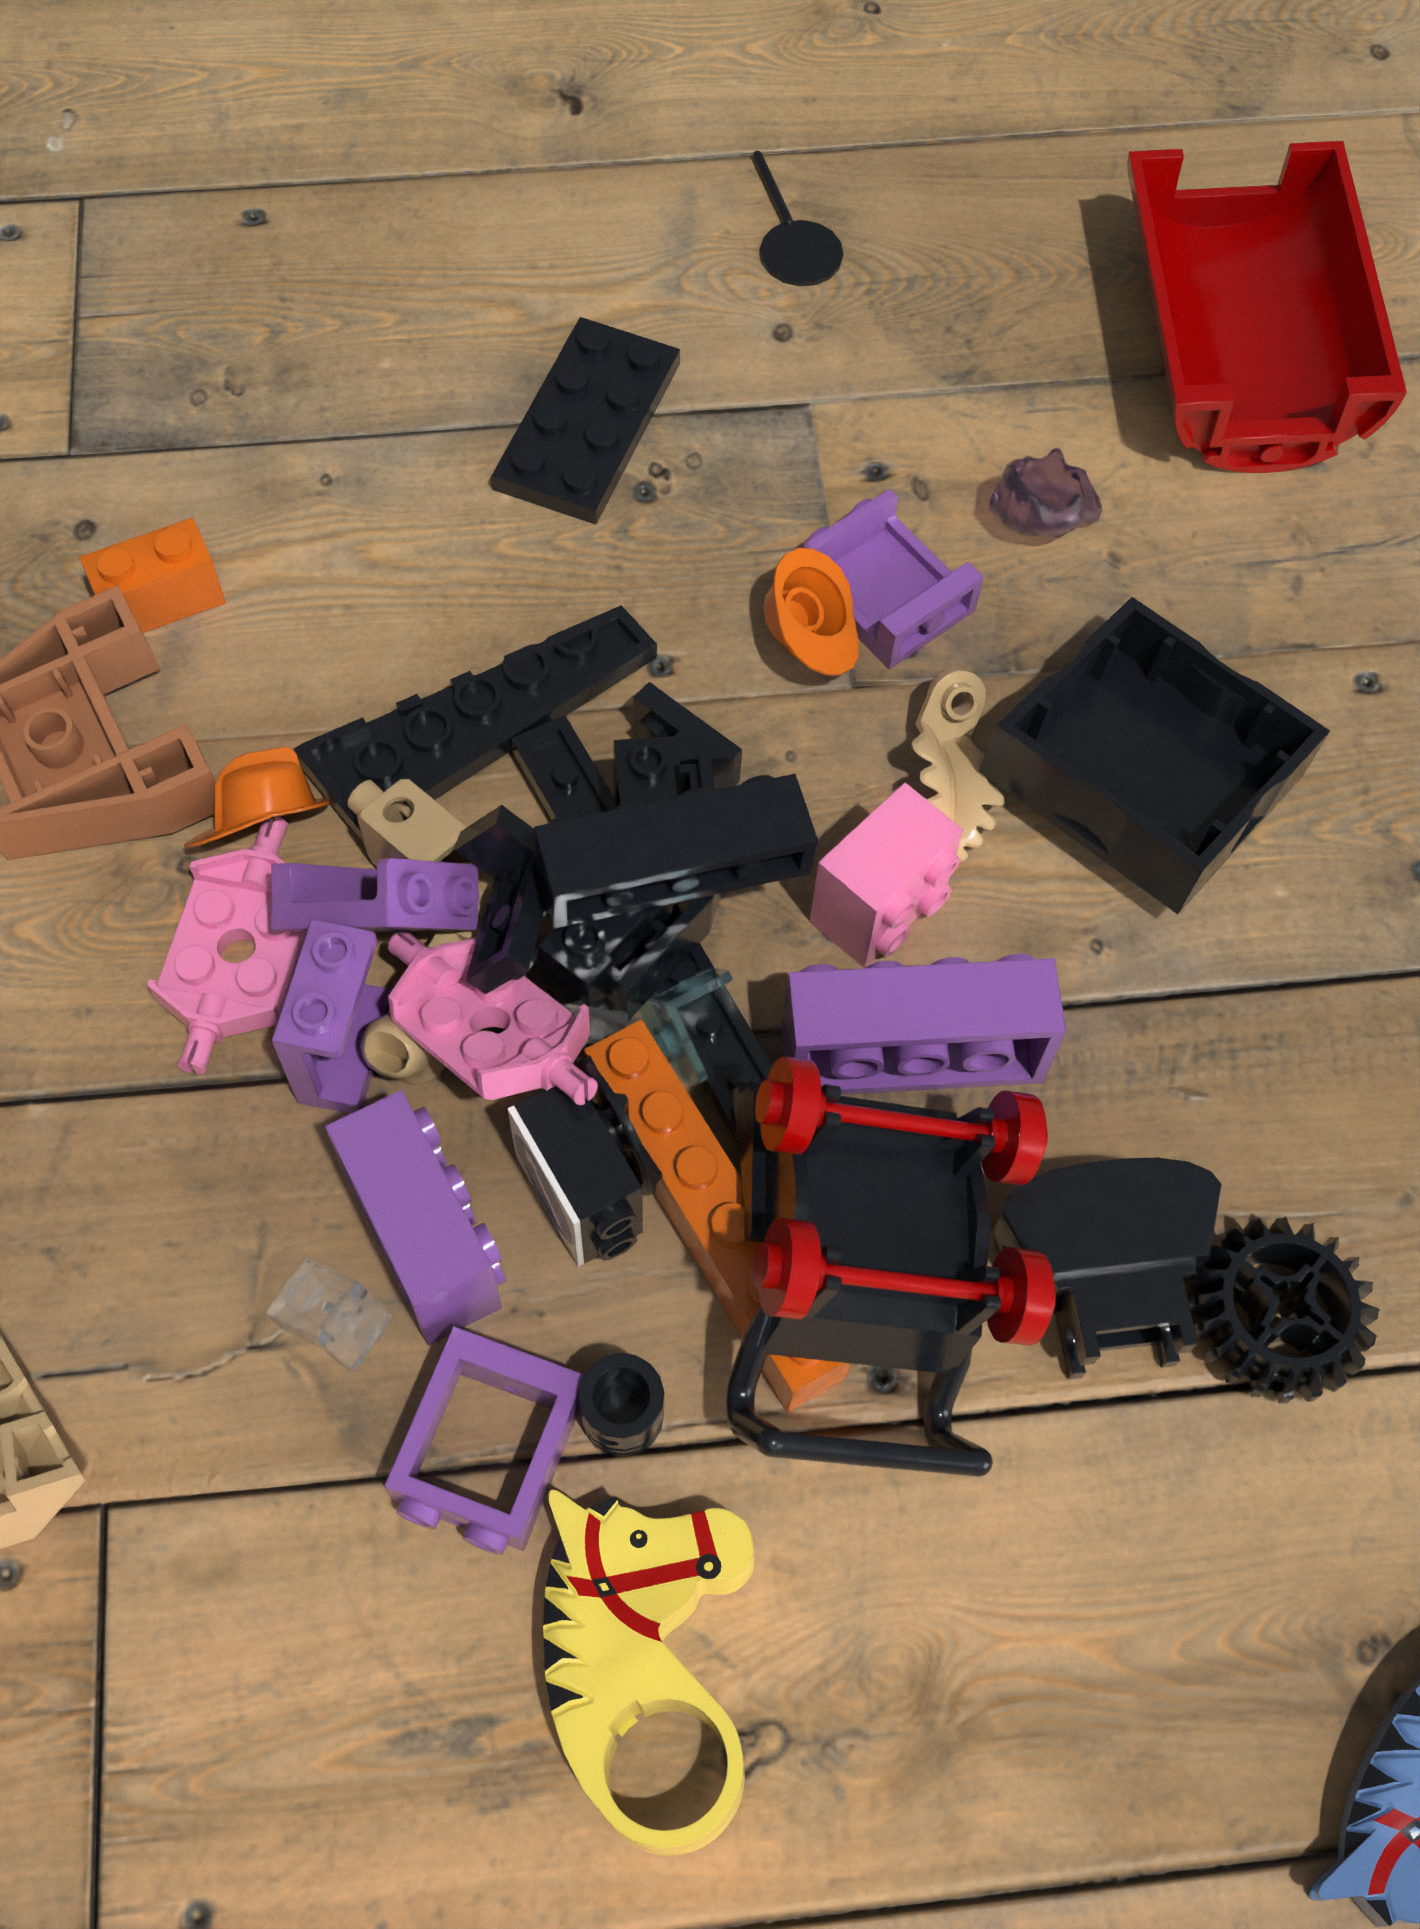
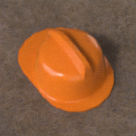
(813, 612)
(256, 789)

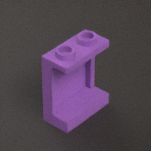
(896, 583)
(384, 899)
(326, 1018)

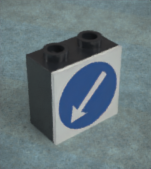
(578, 1174)

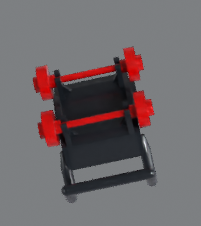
(881, 1251)

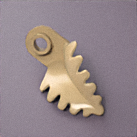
(953, 757)

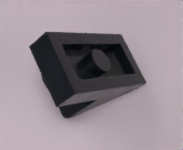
(661, 716)

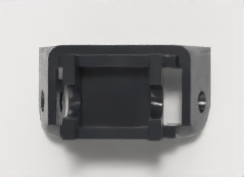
(1118, 1251)

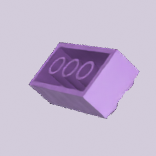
(926, 1023)

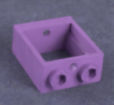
(508, 1371)

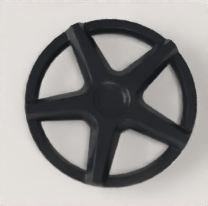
(616, 1118)

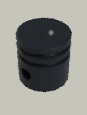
(621, 1404)

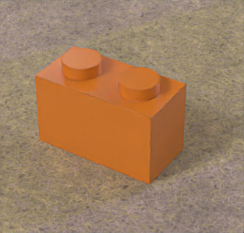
(159, 573)

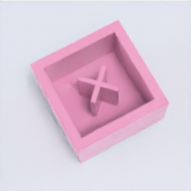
(886, 876)

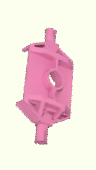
(228, 905)
(447, 1012)

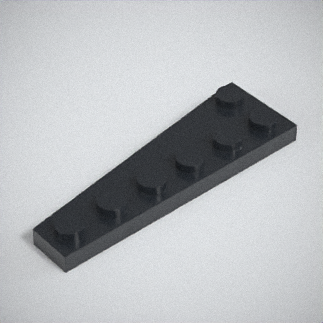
(472, 721)

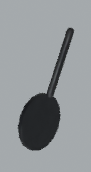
(800, 249)

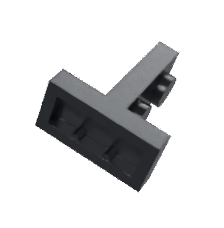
(509, 930)

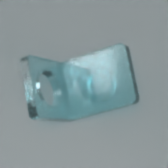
(671, 1033)

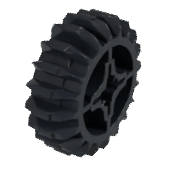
(1305, 1325)

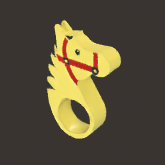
(607, 1608)

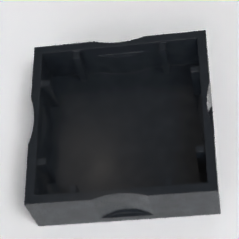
(1152, 753)

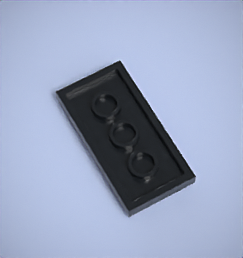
(586, 420)

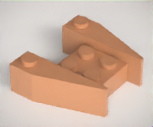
(64, 752)

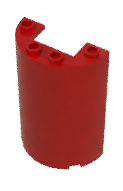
(1267, 310)

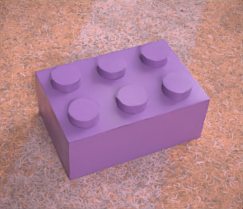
(419, 1214)

